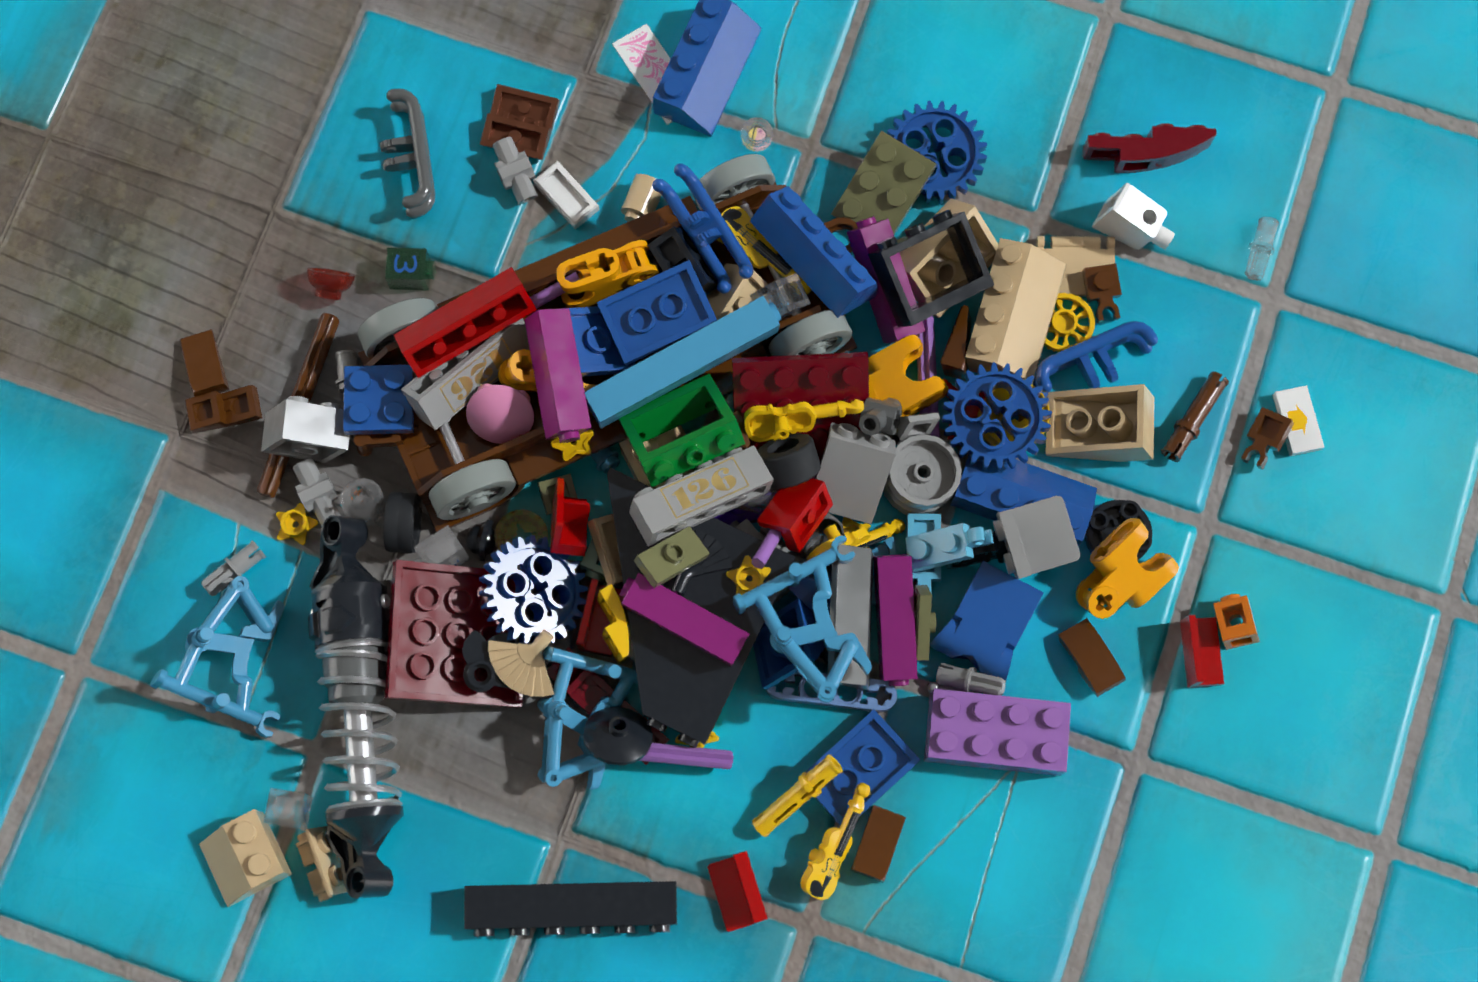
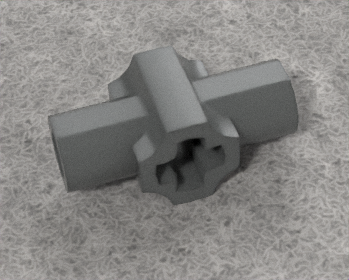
(880, 416)

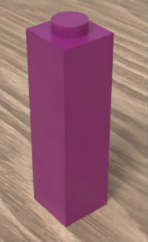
(864, 241)
(557, 374)
(683, 619)
(895, 619)

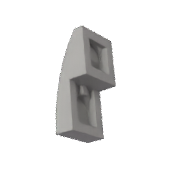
(914, 426)

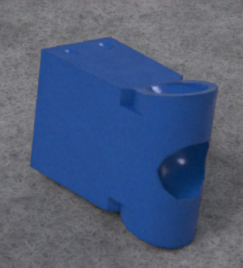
(989, 621)

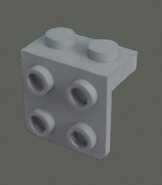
(1036, 537)

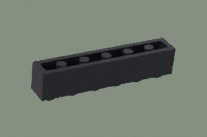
(570, 906)

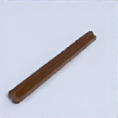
(305, 388)

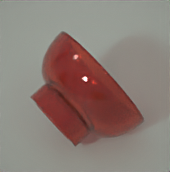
(329, 282)

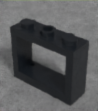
(968, 254)

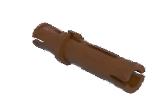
(1188, 427)

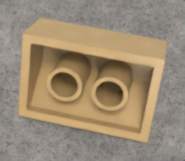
(934, 262)

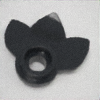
(477, 656)

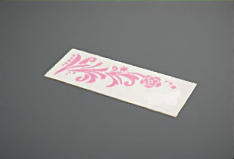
(644, 59)

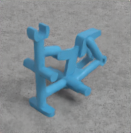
(205, 639)
(788, 640)
(559, 713)

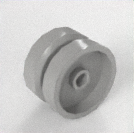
(919, 458)

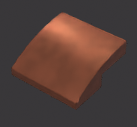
(522, 116)

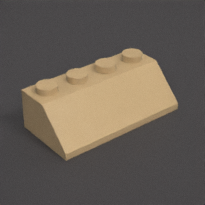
(1016, 309)

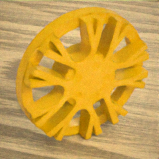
(1065, 322)

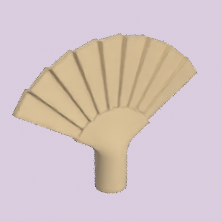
(522, 665)

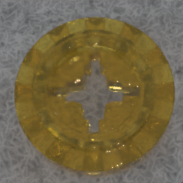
(526, 519)

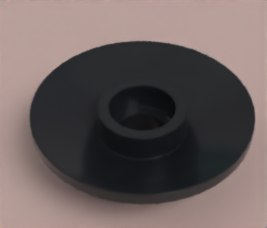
(615, 745)

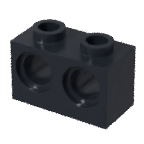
(676, 248)

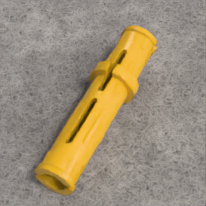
(804, 789)

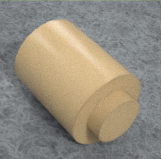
(640, 198)

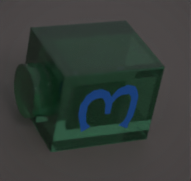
(409, 269)

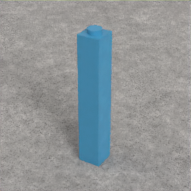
(683, 361)

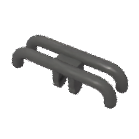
(424, 198)

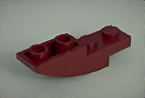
(1160, 149)

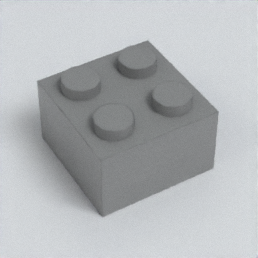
(305, 430)

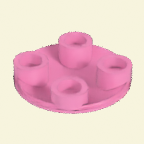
(499, 413)

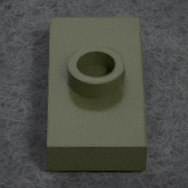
(671, 557)
(924, 620)

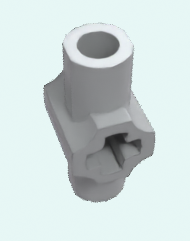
(515, 170)
(315, 490)

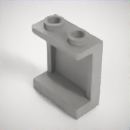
(856, 470)

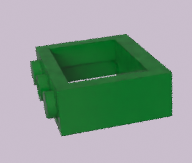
(672, 411)

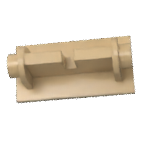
(328, 877)

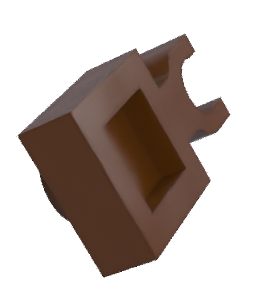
(1102, 286)
(1267, 432)

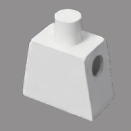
(1133, 219)

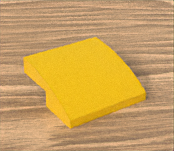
(617, 633)

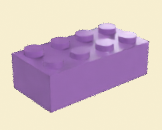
(997, 732)

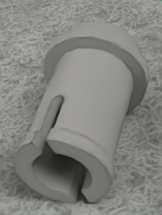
(344, 358)

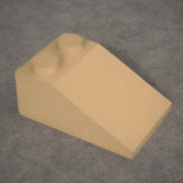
(1102, 424)

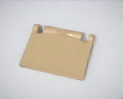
(1078, 253)

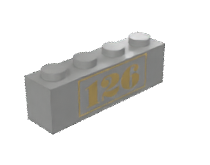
(450, 386)
(700, 495)

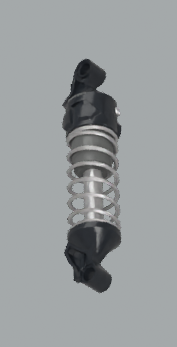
(351, 638)

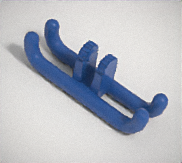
(705, 227)
(1096, 347)

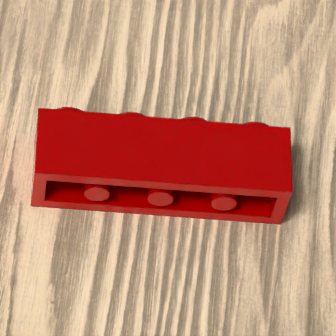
(464, 322)

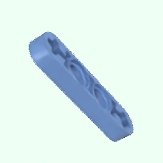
(871, 703)

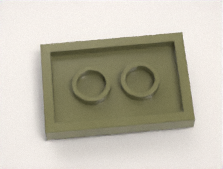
(885, 183)

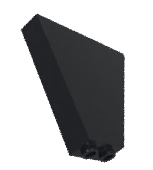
(675, 679)

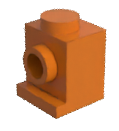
(1238, 635)

